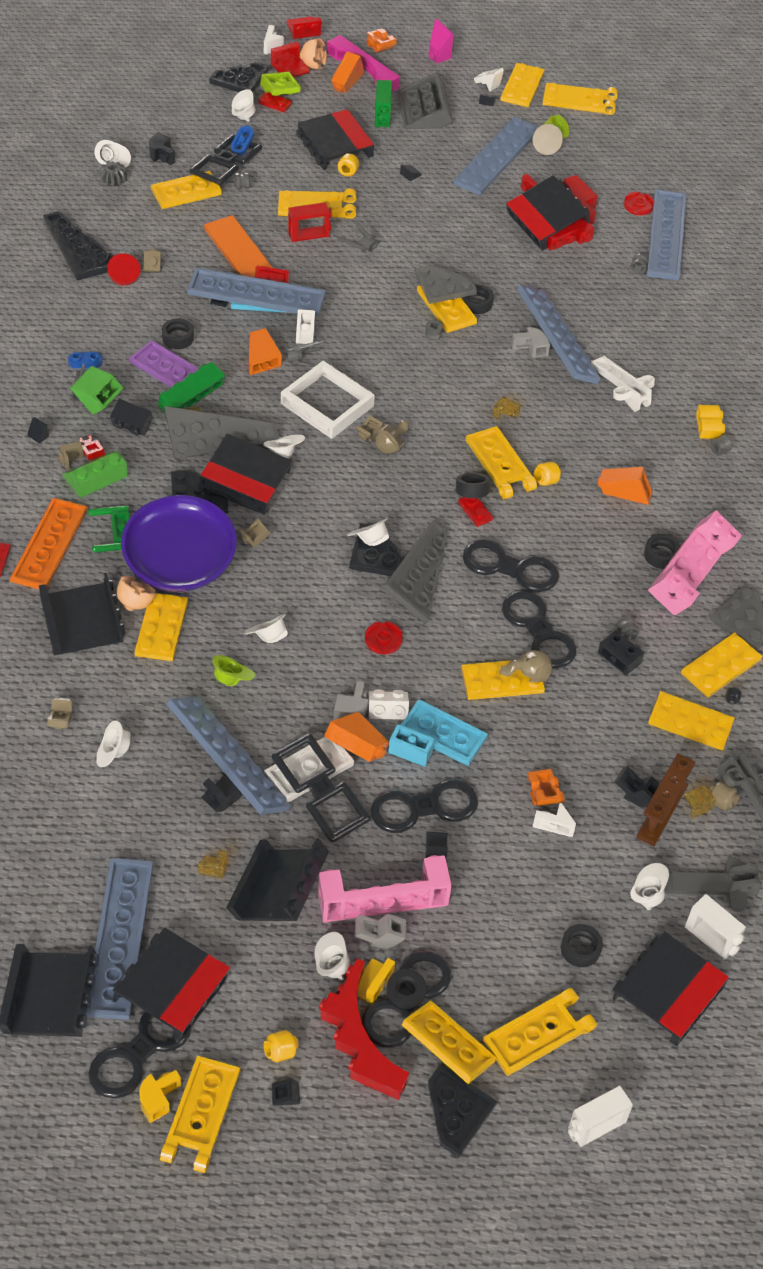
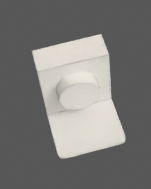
(272, 39)
(490, 78)
(305, 327)
(560, 823)

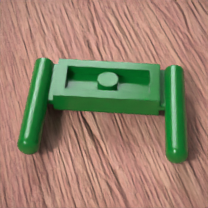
(119, 518)

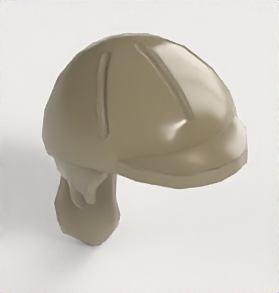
(388, 439)
(532, 664)

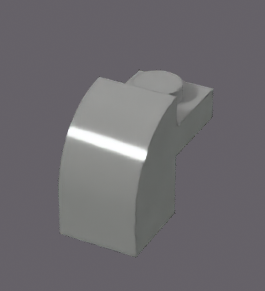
(532, 339)
(348, 705)
(381, 933)

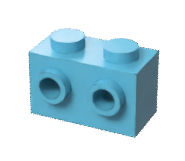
(411, 745)

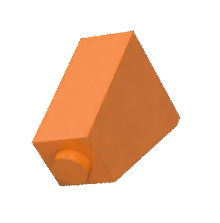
(348, 72)
(263, 352)
(626, 484)
(357, 736)

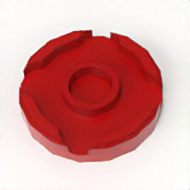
(638, 203)
(123, 269)
(378, 639)

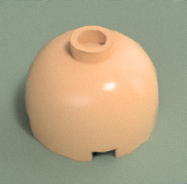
(313, 52)
(134, 594)

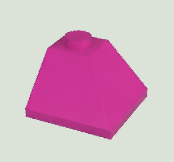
(440, 43)

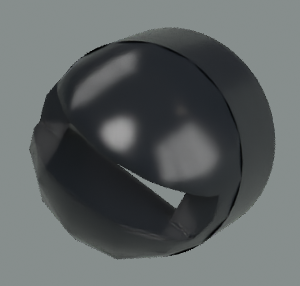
(733, 693)

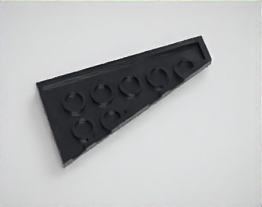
(80, 251)

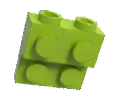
(279, 83)

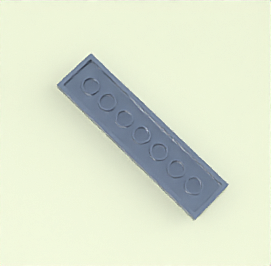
(496, 156)
(666, 235)
(255, 291)
(559, 334)
(229, 755)
(119, 934)

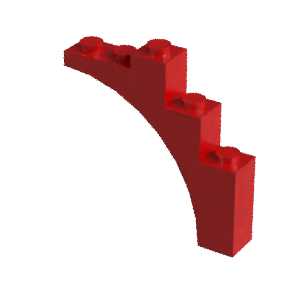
(579, 230)
(350, 1037)

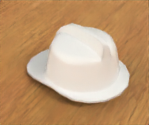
(243, 105)
(111, 151)
(285, 445)
(372, 534)
(271, 630)
(114, 744)
(650, 885)
(332, 956)

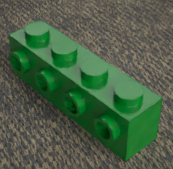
(192, 388)

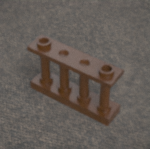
(665, 799)

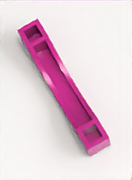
(339, 46)

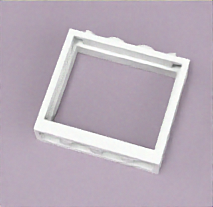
(313, 416)

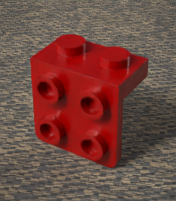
(304, 27)
(287, 59)

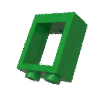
(383, 103)

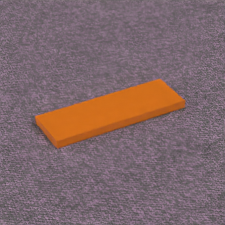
(236, 246)
(48, 543)

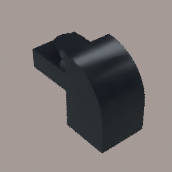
(161, 149)
(637, 790)
(220, 794)
(436, 844)

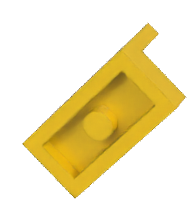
(375, 979)

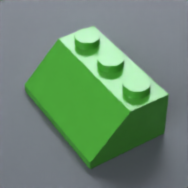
(96, 473)

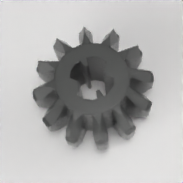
(113, 173)

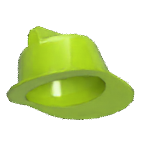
(559, 122)
(229, 671)

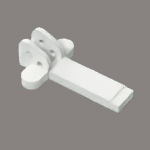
(625, 383)

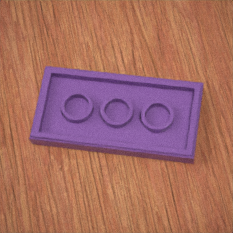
(162, 363)

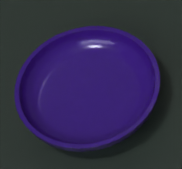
(178, 543)

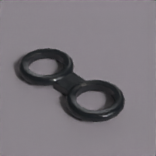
(510, 566)
(539, 626)
(424, 805)
(407, 989)
(136, 1053)

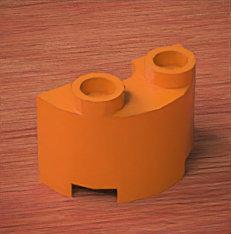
(380, 40)
(545, 788)

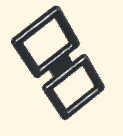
(225, 159)
(321, 787)

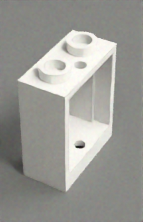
(715, 927)
(599, 1116)

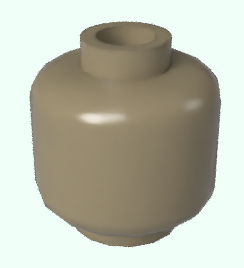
(724, 795)

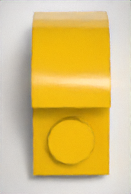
(153, 1094)

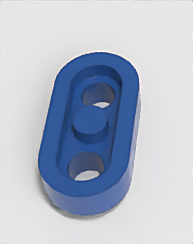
(241, 141)
(89, 359)

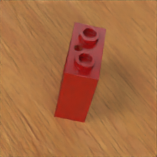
(306, 212)

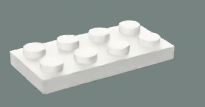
(306, 764)

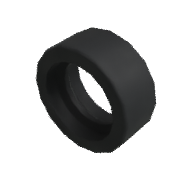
(480, 307)
(177, 342)
(472, 485)
(660, 540)
(587, 932)

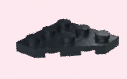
(239, 77)
(187, 484)
(376, 559)
(457, 1109)

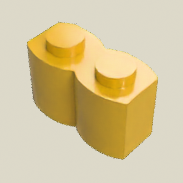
(710, 421)

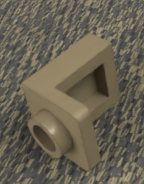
(152, 261)
(369, 428)
(70, 452)
(254, 533)
(61, 713)

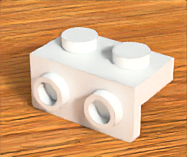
(388, 704)

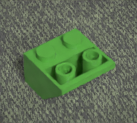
(96, 389)

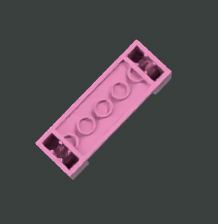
(693, 561)
(429, 892)

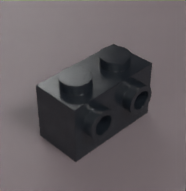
(131, 417)
(620, 652)

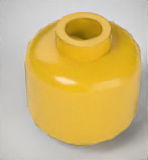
(348, 165)
(547, 473)
(280, 1046)

